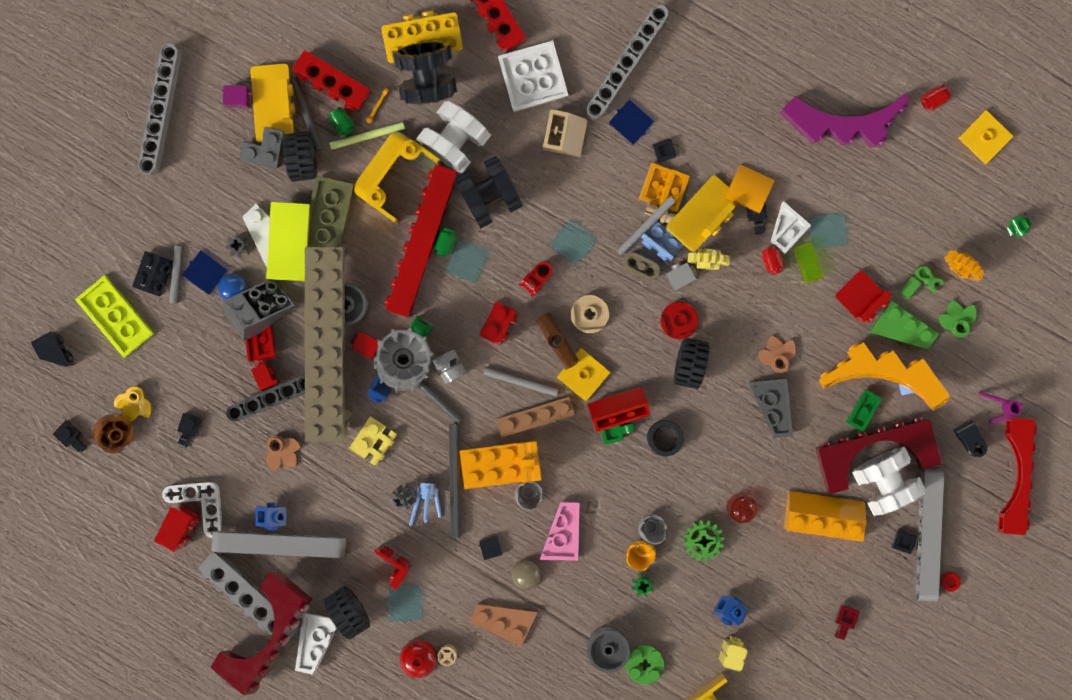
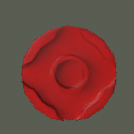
(679, 320)

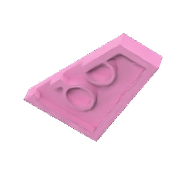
(564, 534)

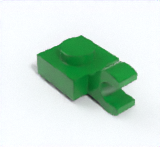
(615, 433)

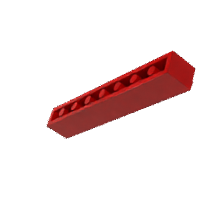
(422, 241)

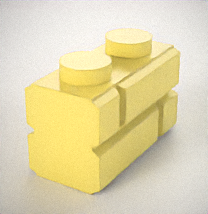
(733, 653)

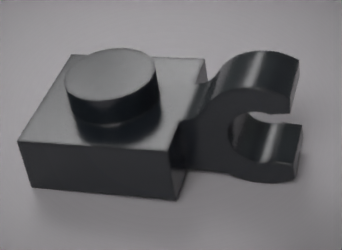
(757, 218)
(188, 426)
(68, 435)

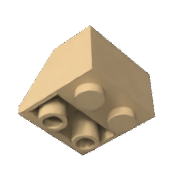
(565, 133)

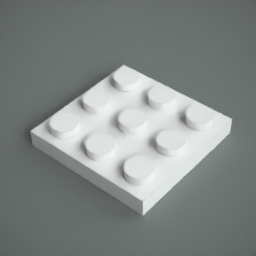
(533, 76)

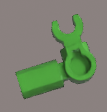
(921, 274)

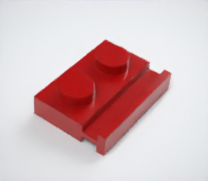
(261, 346)

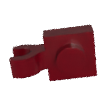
(847, 619)

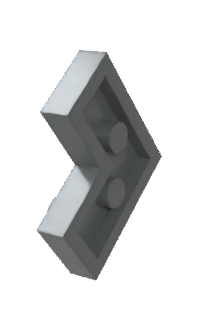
(268, 152)

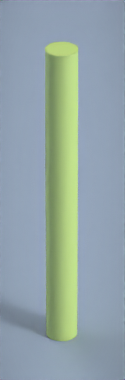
(367, 135)

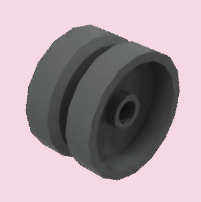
(359, 305)
(599, 657)

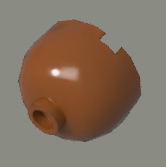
(113, 433)

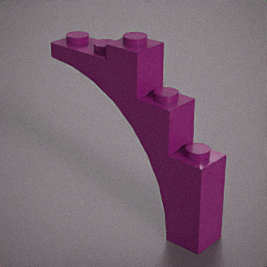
(869, 127)

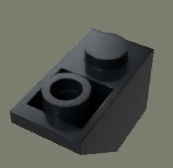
(51, 349)

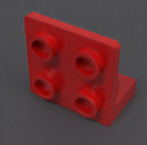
(498, 323)
(401, 564)

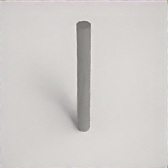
(646, 225)
(521, 382)

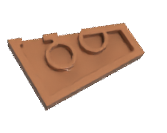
(504, 622)

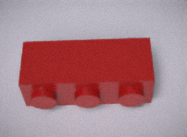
(619, 409)

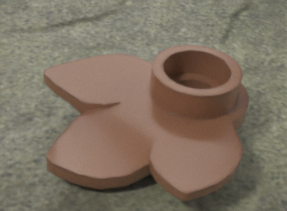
(777, 351)
(283, 455)

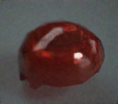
(741, 508)

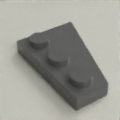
(775, 405)

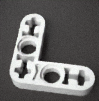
(205, 500)

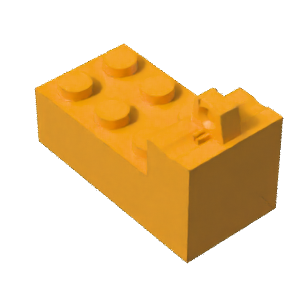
(500, 464)

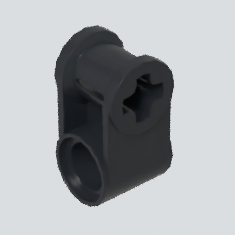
(970, 436)

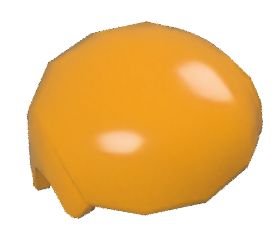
(640, 555)

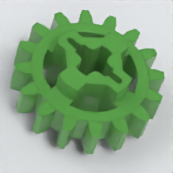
(713, 539)

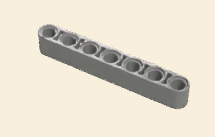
(629, 53)
(156, 101)
(929, 535)
(278, 544)

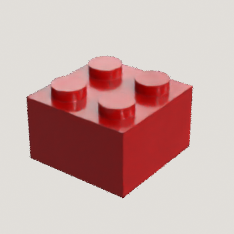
(177, 527)

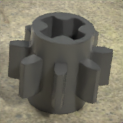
(232, 242)
(403, 496)

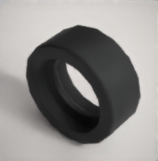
(679, 434)

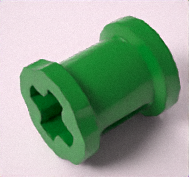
(421, 327)

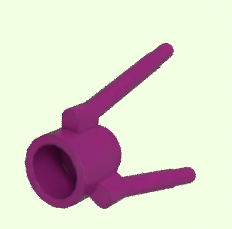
(1009, 407)

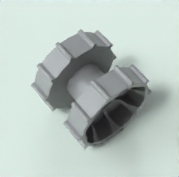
(403, 344)

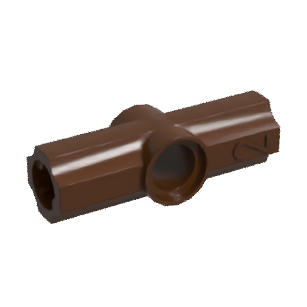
(550, 331)

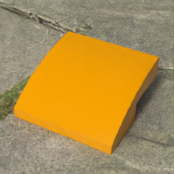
(662, 184)
(749, 189)

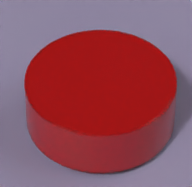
(950, 581)

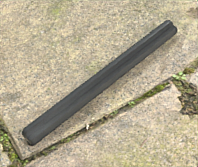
(455, 481)

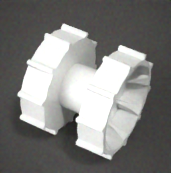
(459, 129)
(893, 490)

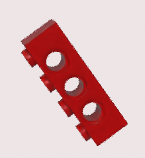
(514, 37)
(309, 62)

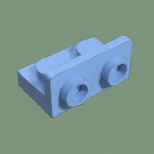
(662, 241)

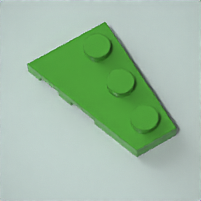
(903, 327)

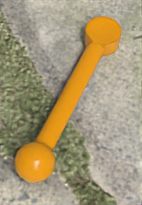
(369, 119)

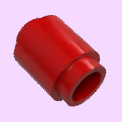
(935, 98)
(772, 260)

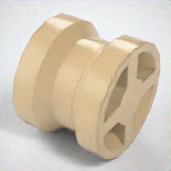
(447, 658)

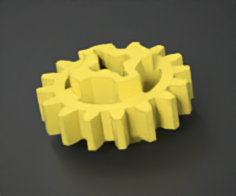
(709, 259)

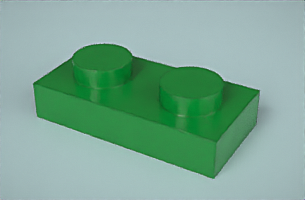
(863, 410)

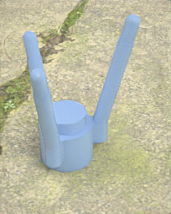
(427, 491)

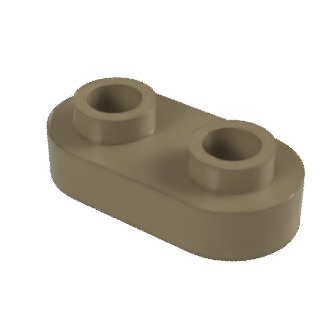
(641, 266)

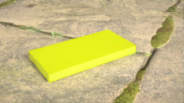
(287, 241)
(114, 316)

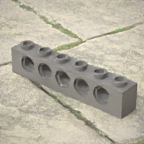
(246, 586)

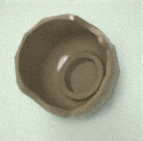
(526, 575)

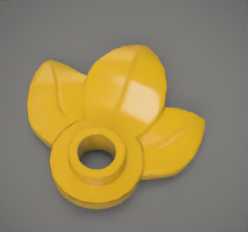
(133, 407)

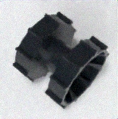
(426, 84)
(488, 191)

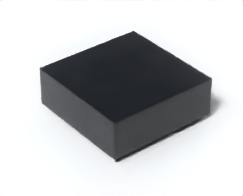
(664, 151)
(904, 542)
(490, 548)

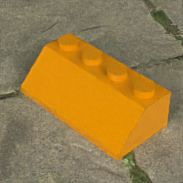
(825, 516)

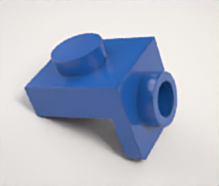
(379, 392)

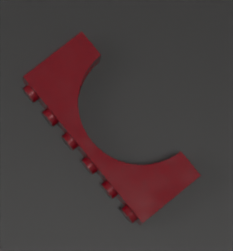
(837, 457)
(288, 606)

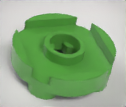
(652, 672)

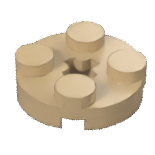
(596, 305)

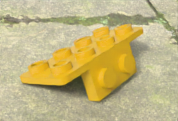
(422, 29)
(272, 98)
(702, 214)

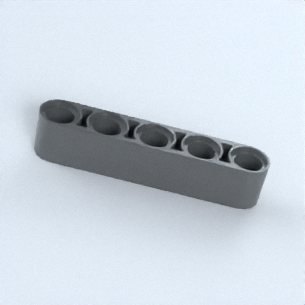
(261, 399)

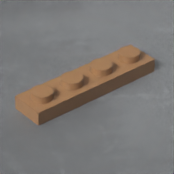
(535, 417)

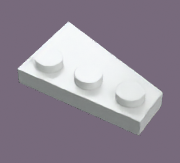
(258, 226)

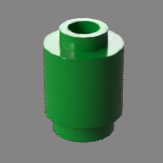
(342, 121)
(445, 242)

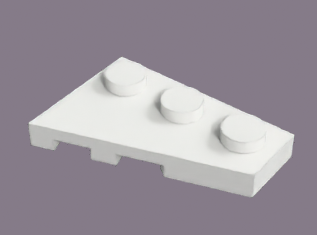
(313, 642)

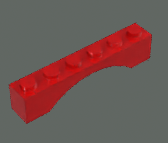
(1014, 516)

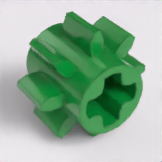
(1019, 226)
(639, 589)

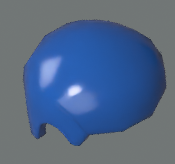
(231, 285)

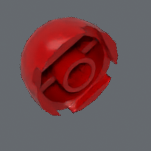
(418, 658)

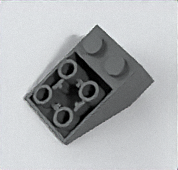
(257, 308)

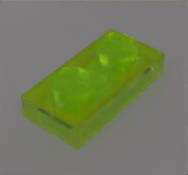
(808, 263)

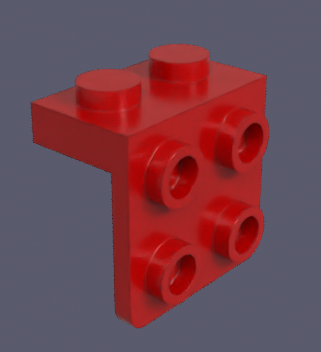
(862, 297)

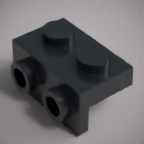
(152, 273)

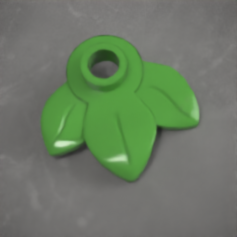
(957, 315)

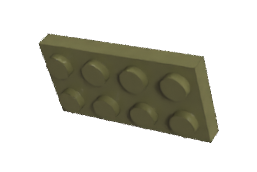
(329, 212)

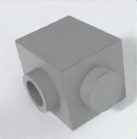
(681, 275)

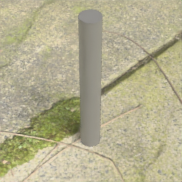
(175, 274)

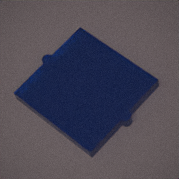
(631, 122)
(204, 272)

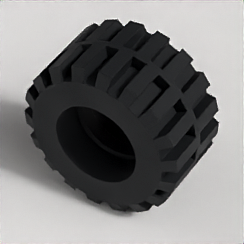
(300, 156)
(691, 363)
(347, 612)

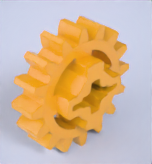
(964, 265)

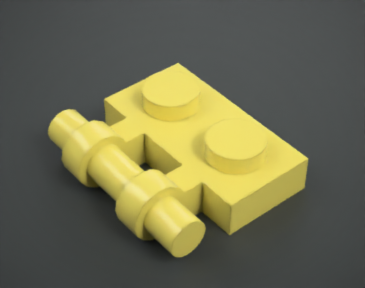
(368, 437)

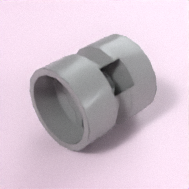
(449, 366)

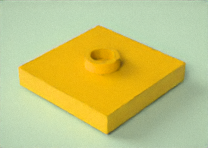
(985, 137)
(584, 376)

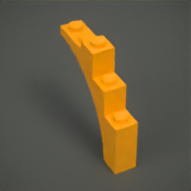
(889, 367)

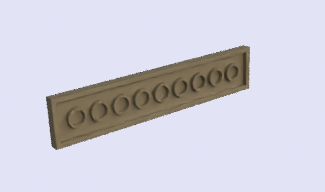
(325, 344)

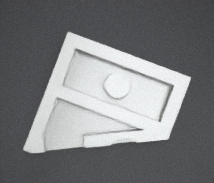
(788, 228)

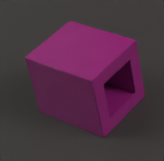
(236, 96)

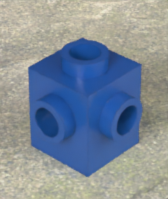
(271, 516)
(730, 610)

